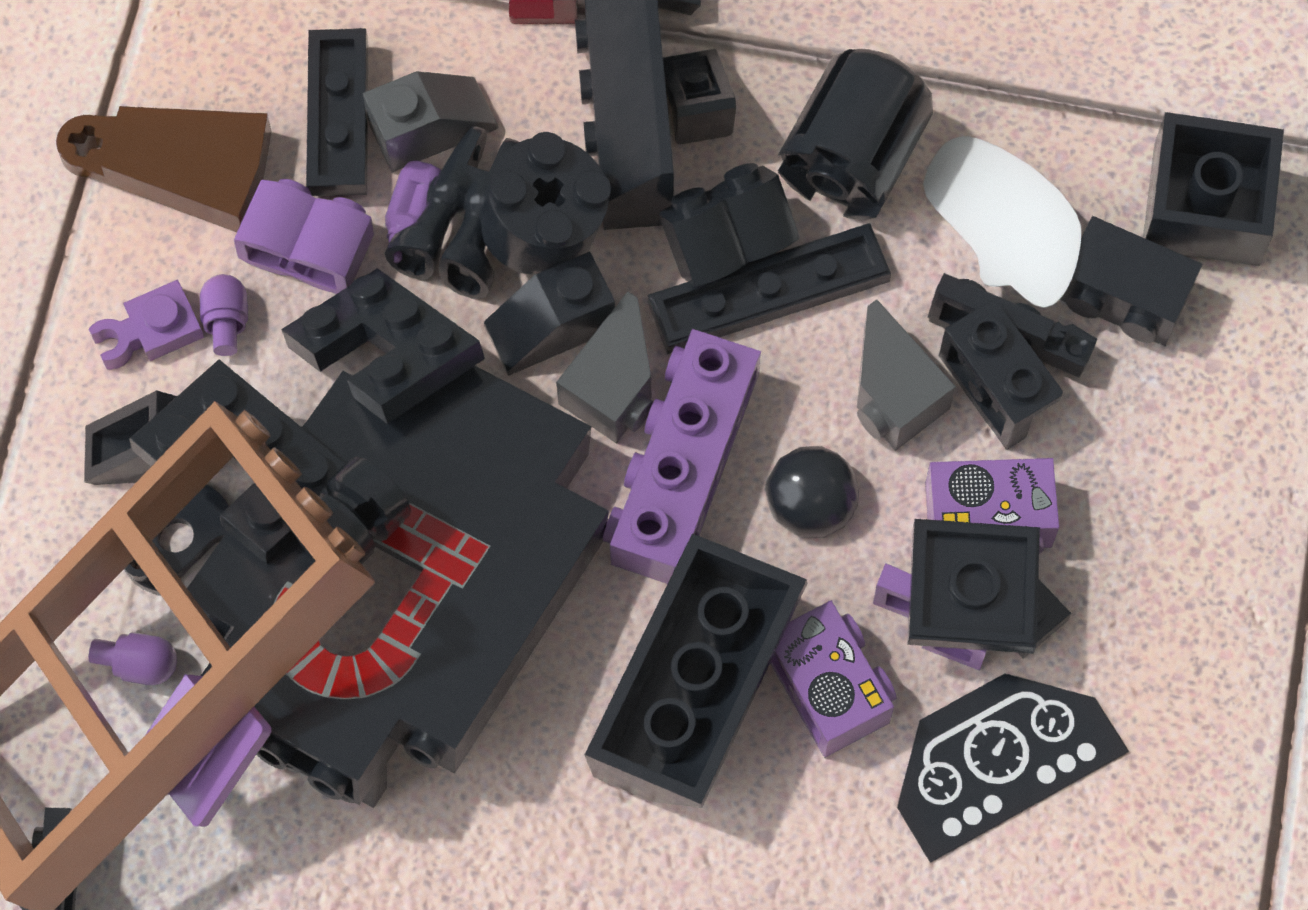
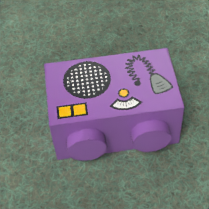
(995, 493)
(831, 679)

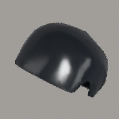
(812, 492)

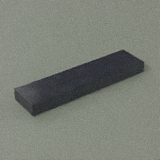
(772, 287)

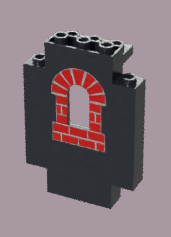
(495, 562)

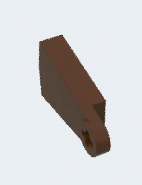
(175, 157)

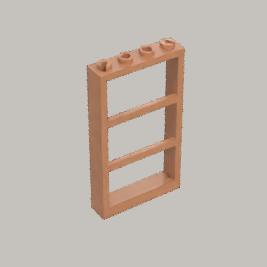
(220, 699)

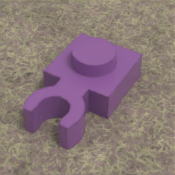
(156, 321)

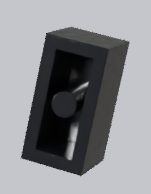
(1130, 282)

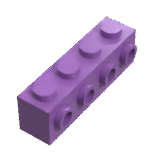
(684, 456)

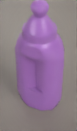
(408, 198)

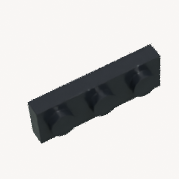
(337, 112)

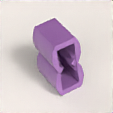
(304, 235)

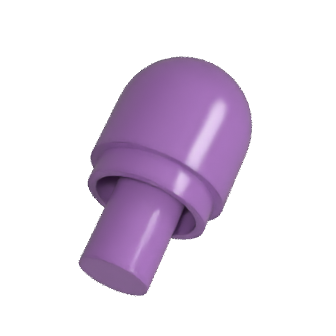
(224, 312)
(136, 658)

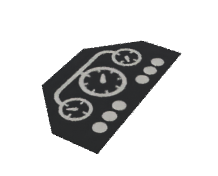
(999, 757)

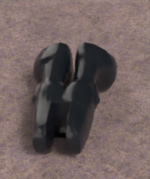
(453, 191)

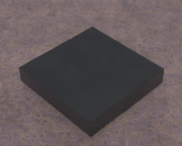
(974, 586)

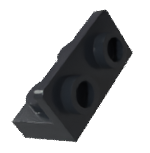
(998, 371)

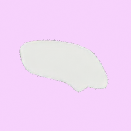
(1008, 216)

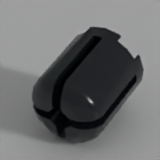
(857, 131)

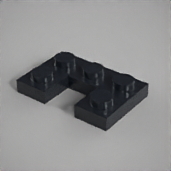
(419, 343)
(251, 515)

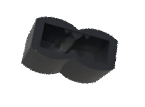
(728, 225)

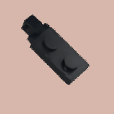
(1053, 343)

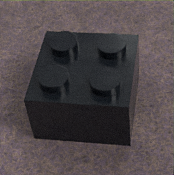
(1214, 188)

